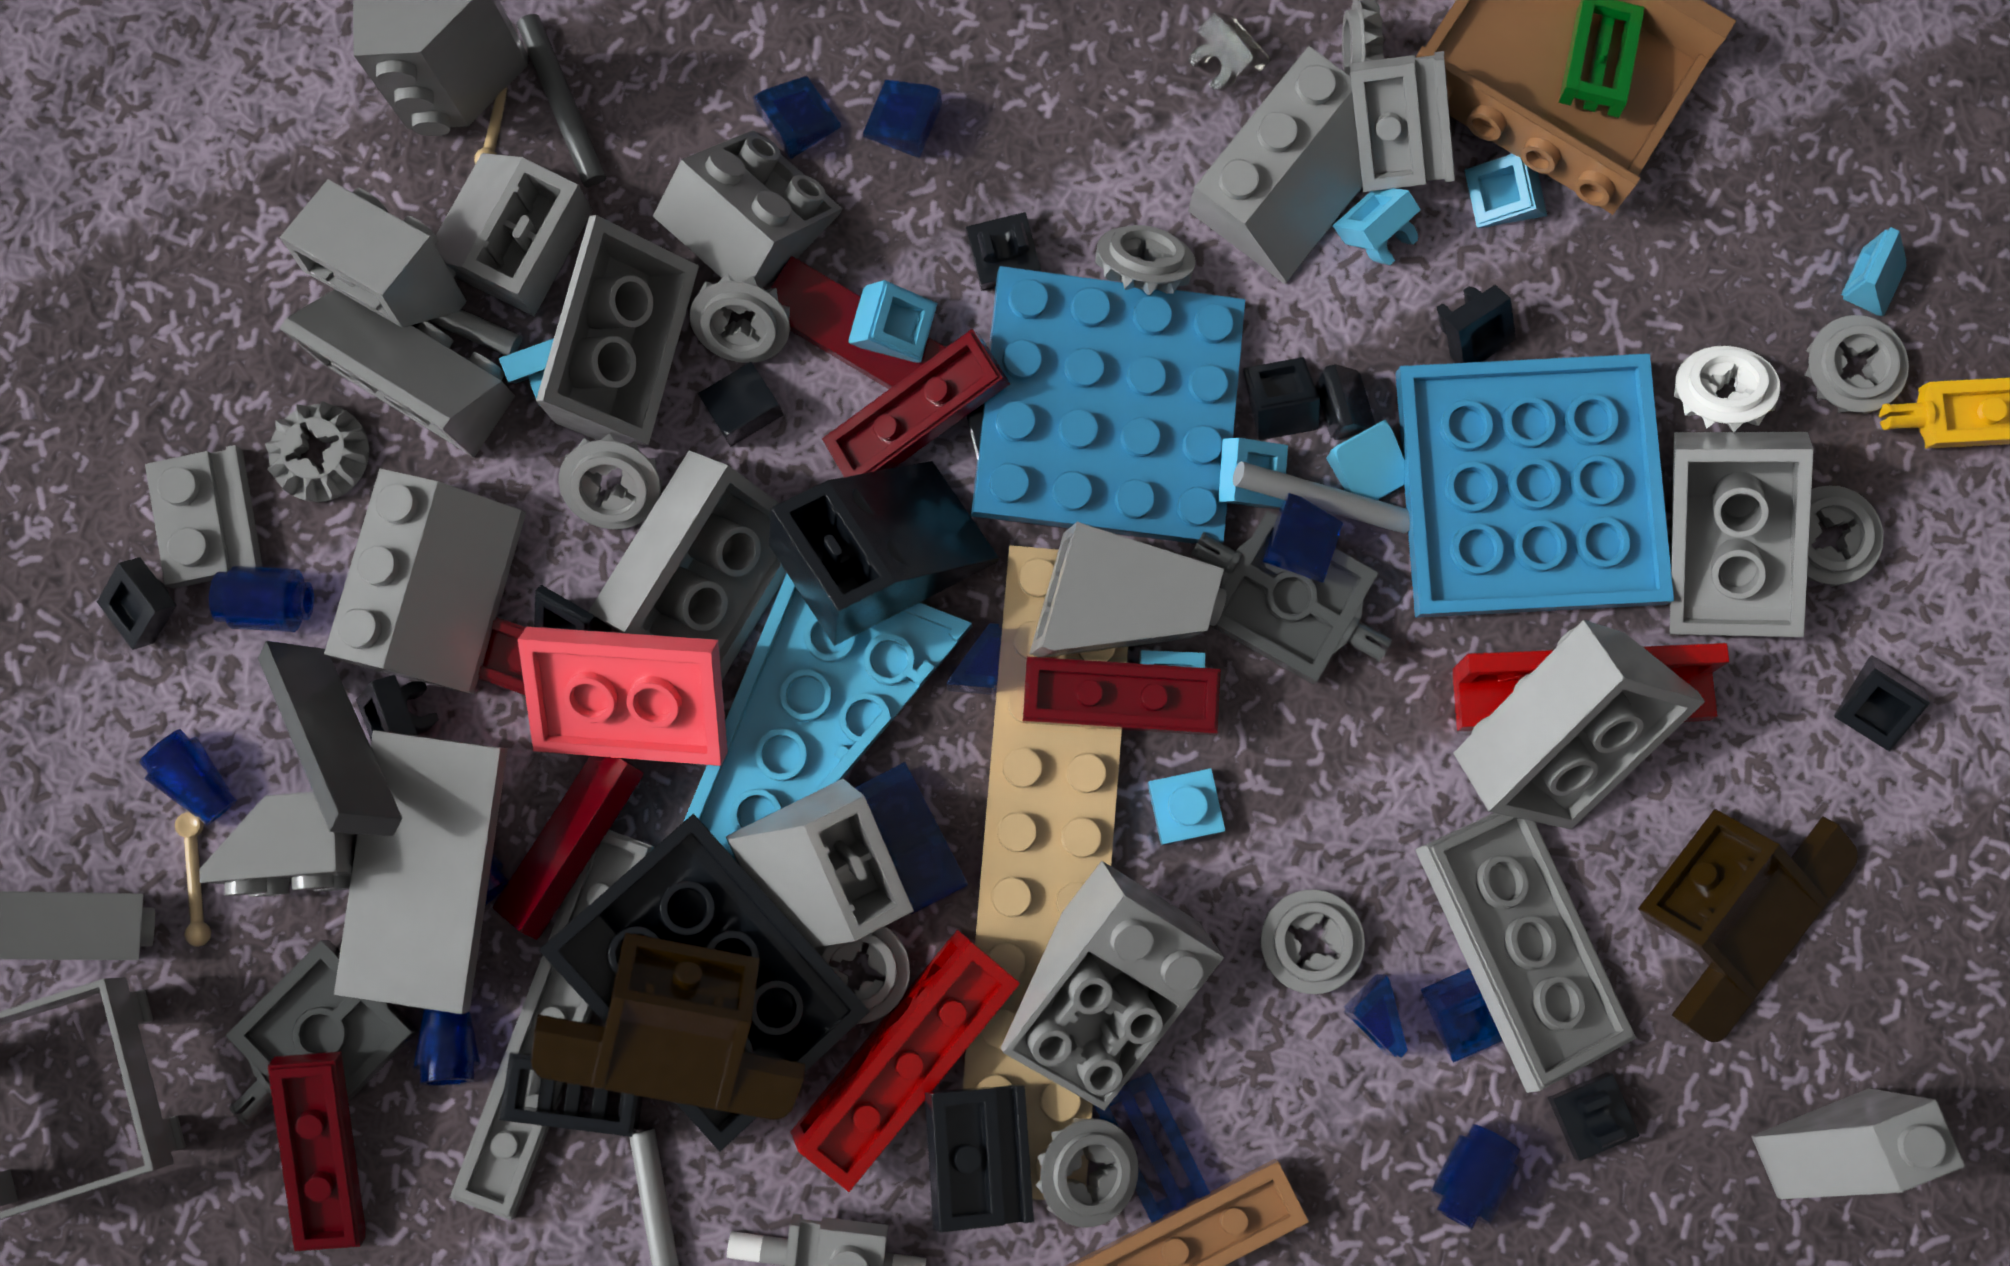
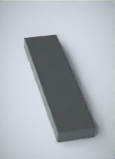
(329, 740)

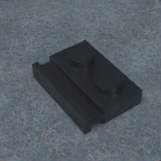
(979, 1157)

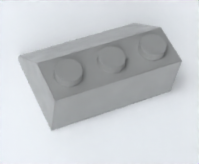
(437, 57)
(1286, 169)
(616, 335)
(405, 368)
(697, 562)
(425, 581)
(1575, 727)

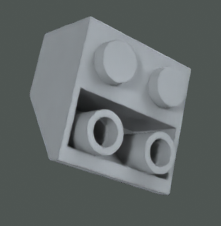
(745, 208)
(512, 229)
(373, 256)
(282, 844)
(824, 866)

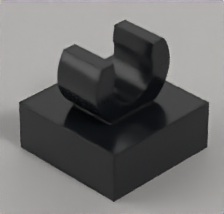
(1001, 243)
(1479, 325)
(386, 709)
(1593, 1116)

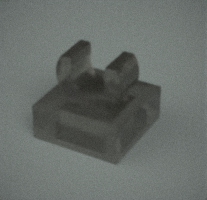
(1233, 46)

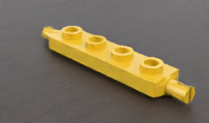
(1956, 413)

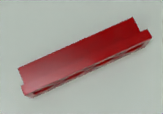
(1487, 679)
(902, 1061)

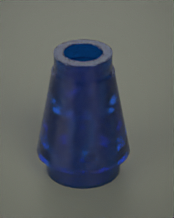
(188, 776)
(446, 1049)

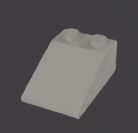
(1740, 533)

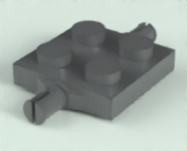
(1288, 614)
(308, 1018)

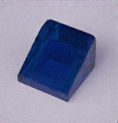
(796, 115)
(904, 116)
(1303, 538)
(980, 666)
(1461, 1015)
(1377, 1016)

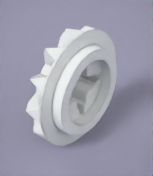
(1713, 367)

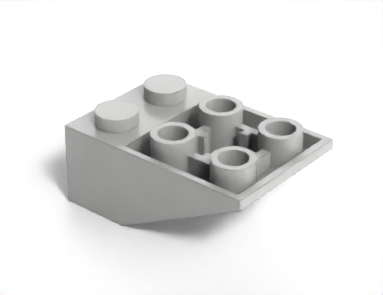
(1108, 986)

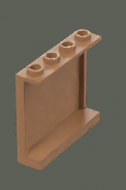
(1509, 72)

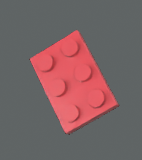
(624, 695)

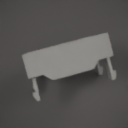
(155, 1135)

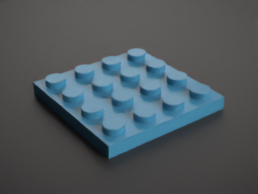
(1108, 406)
(1533, 485)

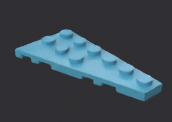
(815, 706)

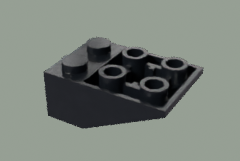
(876, 545)

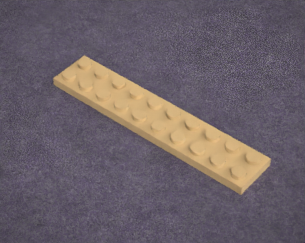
(1042, 841)

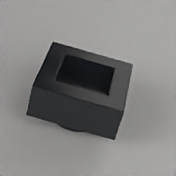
(136, 603)

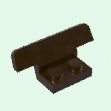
(1743, 910)
(673, 1034)

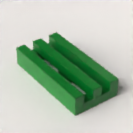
(1592, 91)

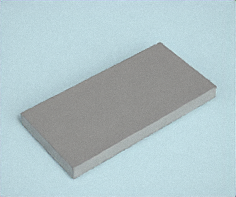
(424, 890)
(1526, 947)

